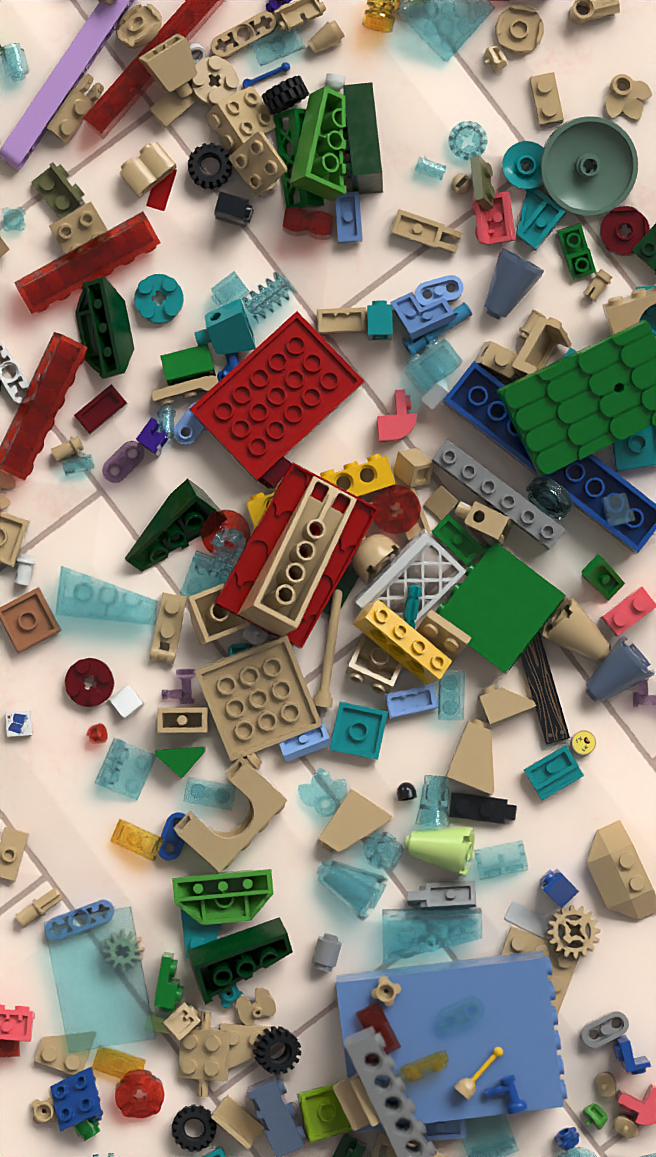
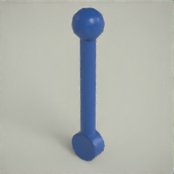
(284, 67)

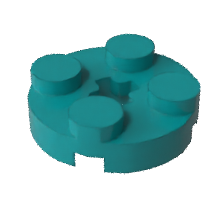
(149, 309)

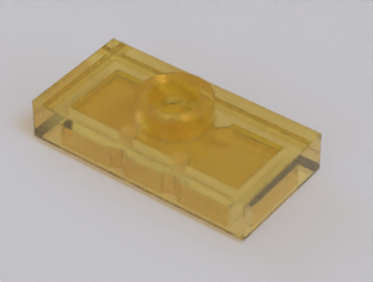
(137, 839)

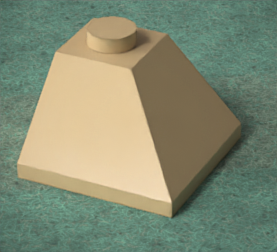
(210, 620)

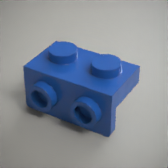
(624, 1054)

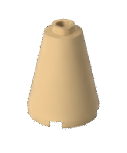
(576, 631)

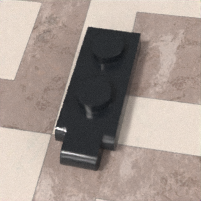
(481, 808)

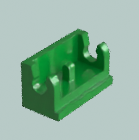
(187, 364)

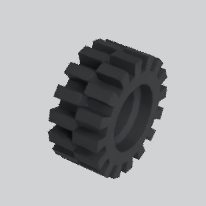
(285, 94)
(199, 155)
(286, 1059)
(186, 1141)

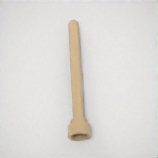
(323, 696)

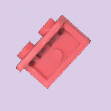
(496, 224)

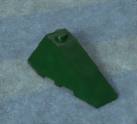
(173, 525)

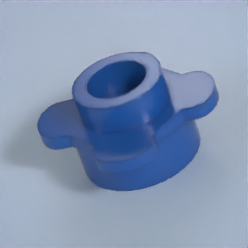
(567, 1138)

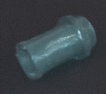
(430, 168)
(166, 420)
(78, 464)

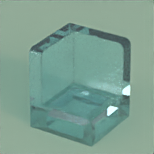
(617, 510)

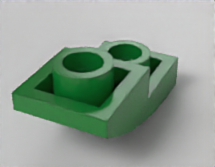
(576, 251)

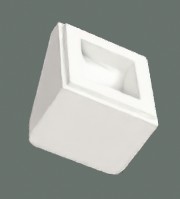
(435, 394)
(126, 701)

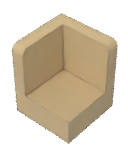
(413, 467)

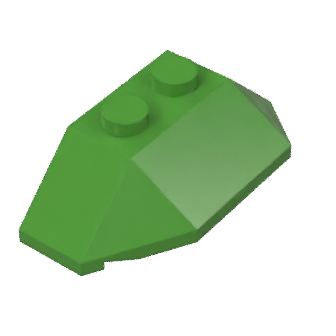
(223, 895)

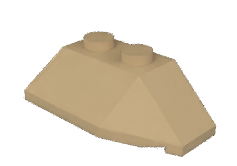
(620, 873)

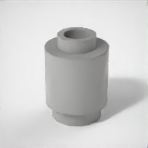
(326, 952)

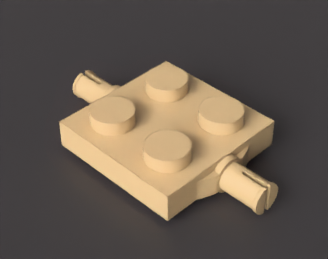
(204, 1054)

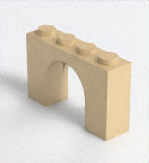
(627, 311)
(222, 846)

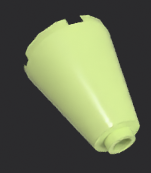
(443, 847)

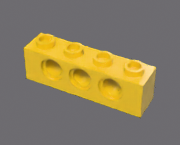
(402, 642)

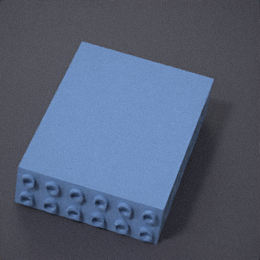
(515, 1019)

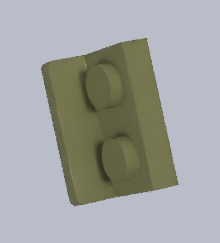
(58, 191)

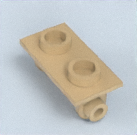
(289, 15)

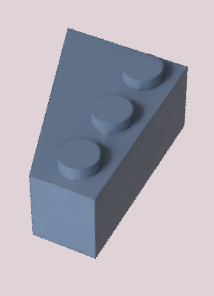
(277, 1116)

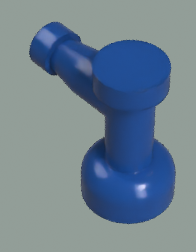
(507, 1086)

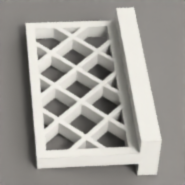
(400, 564)

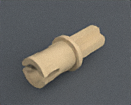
(39, 907)

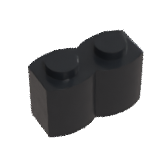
(233, 209)

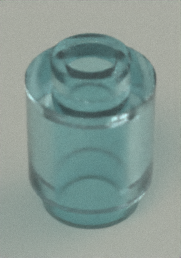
(14, 62)

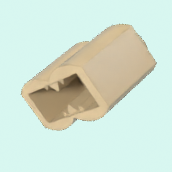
(147, 169)

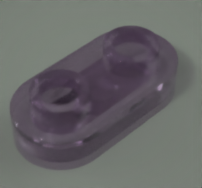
(123, 461)

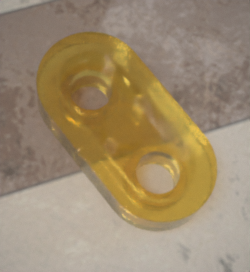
(434, 1062)

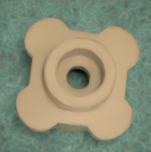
(387, 998)
(39, 1116)

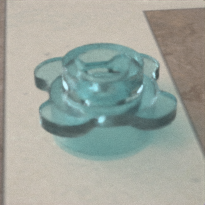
(18, 224)

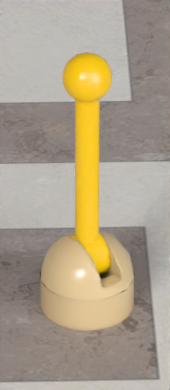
(466, 1085)

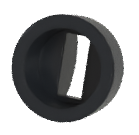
(406, 791)

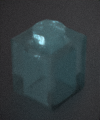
(229, 290)

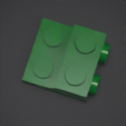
(168, 988)

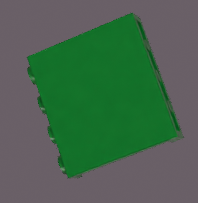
(501, 606)

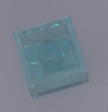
(433, 365)

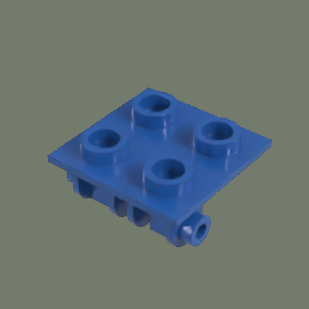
(76, 1099)

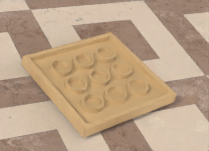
(258, 697)

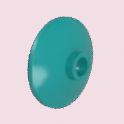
(523, 153)

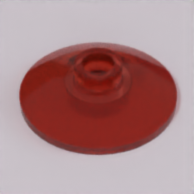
(218, 521)

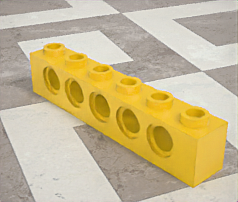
(378, 465)

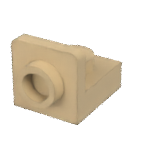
(181, 1021)

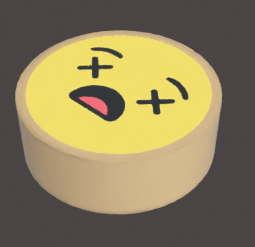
(583, 742)

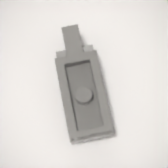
(444, 895)

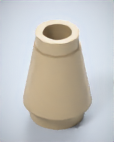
(326, 37)

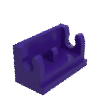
(151, 438)

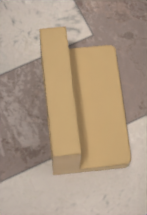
(356, 1102)
(237, 1121)

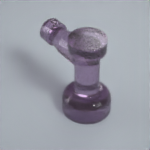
(185, 693)
(642, 697)

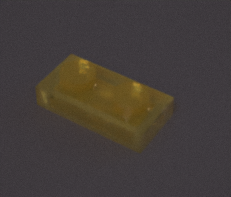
(116, 1062)

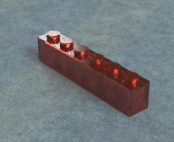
(87, 262)
(40, 405)

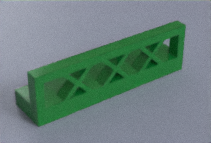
(296, 119)

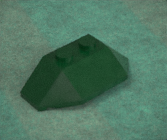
(104, 328)

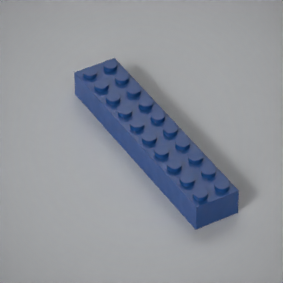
(584, 480)

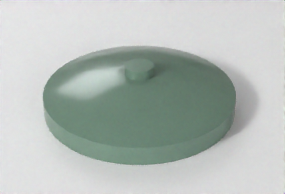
(589, 165)

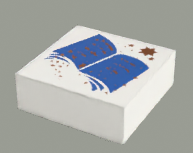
(18, 723)

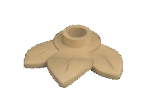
(629, 100)

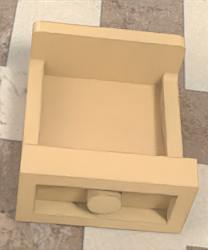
(540, 346)

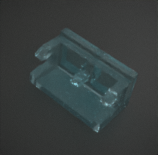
(501, 860)

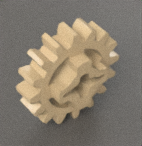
(580, 938)

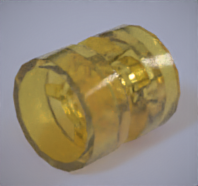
(380, 15)

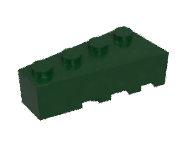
(362, 139)
(237, 957)

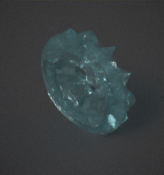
(465, 129)

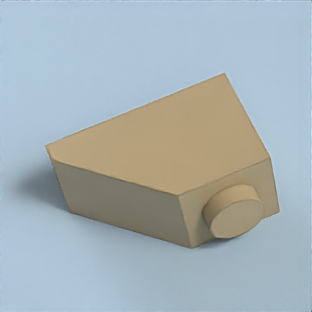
(502, 703)

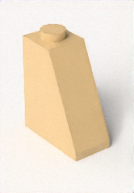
(474, 758)
(352, 822)

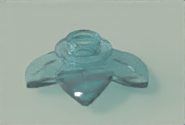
(321, 789)

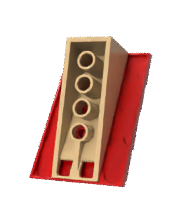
(296, 555)

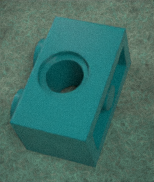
(379, 321)

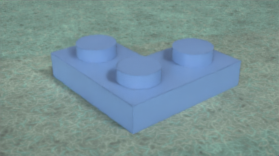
(419, 319)

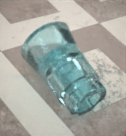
(434, 802)

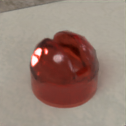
(97, 733)

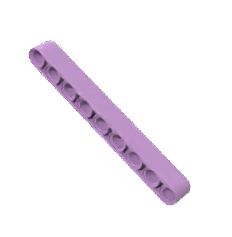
(61, 81)

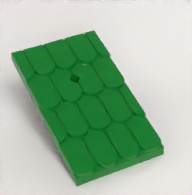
(585, 399)

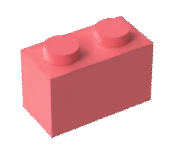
(629, 611)

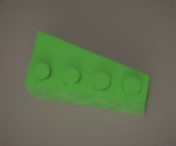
(321, 146)

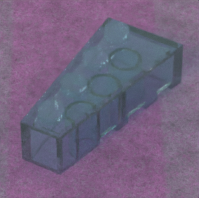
(96, 599)
(423, 930)

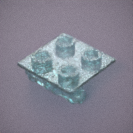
(204, 574)
(125, 769)
(489, 1137)

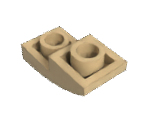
(171, 107)

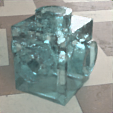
(228, 554)
(383, 851)

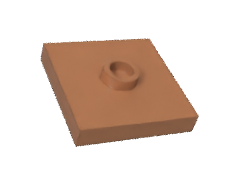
(28, 620)

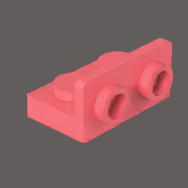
(16, 1024)

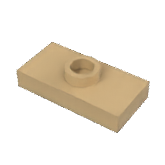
(342, 320)
(11, 852)

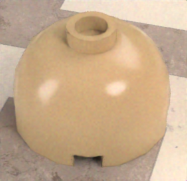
(373, 555)

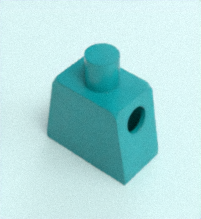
(227, 329)

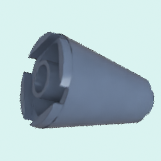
(510, 283)
(618, 671)

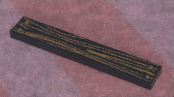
(544, 692)

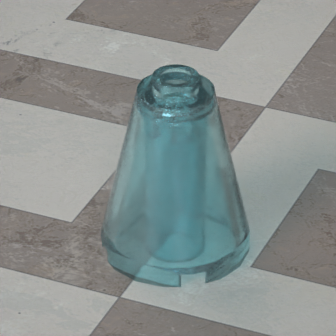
(352, 886)

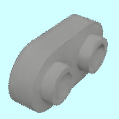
(605, 1030)

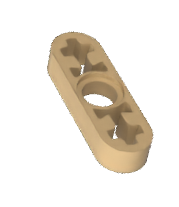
(244, 25)

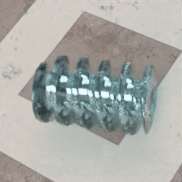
(268, 296)

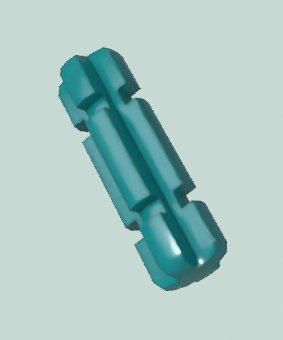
(412, 604)

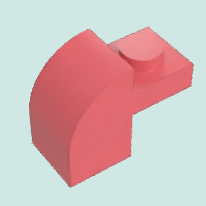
(400, 425)
(644, 1109)

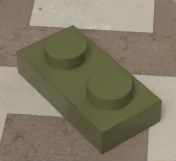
(482, 184)

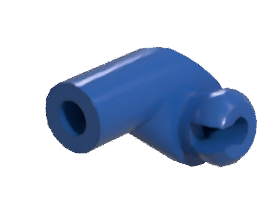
(232, 362)

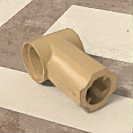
(594, 8)

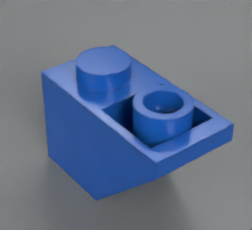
(558, 887)

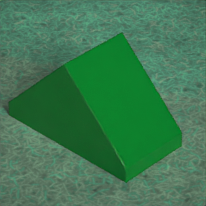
(180, 759)

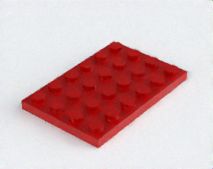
(276, 396)

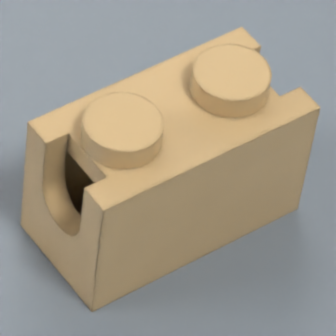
(182, 720)

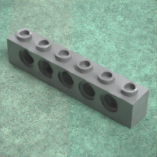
(498, 494)
(366, 1043)

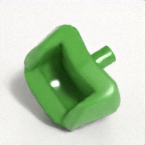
(595, 1115)

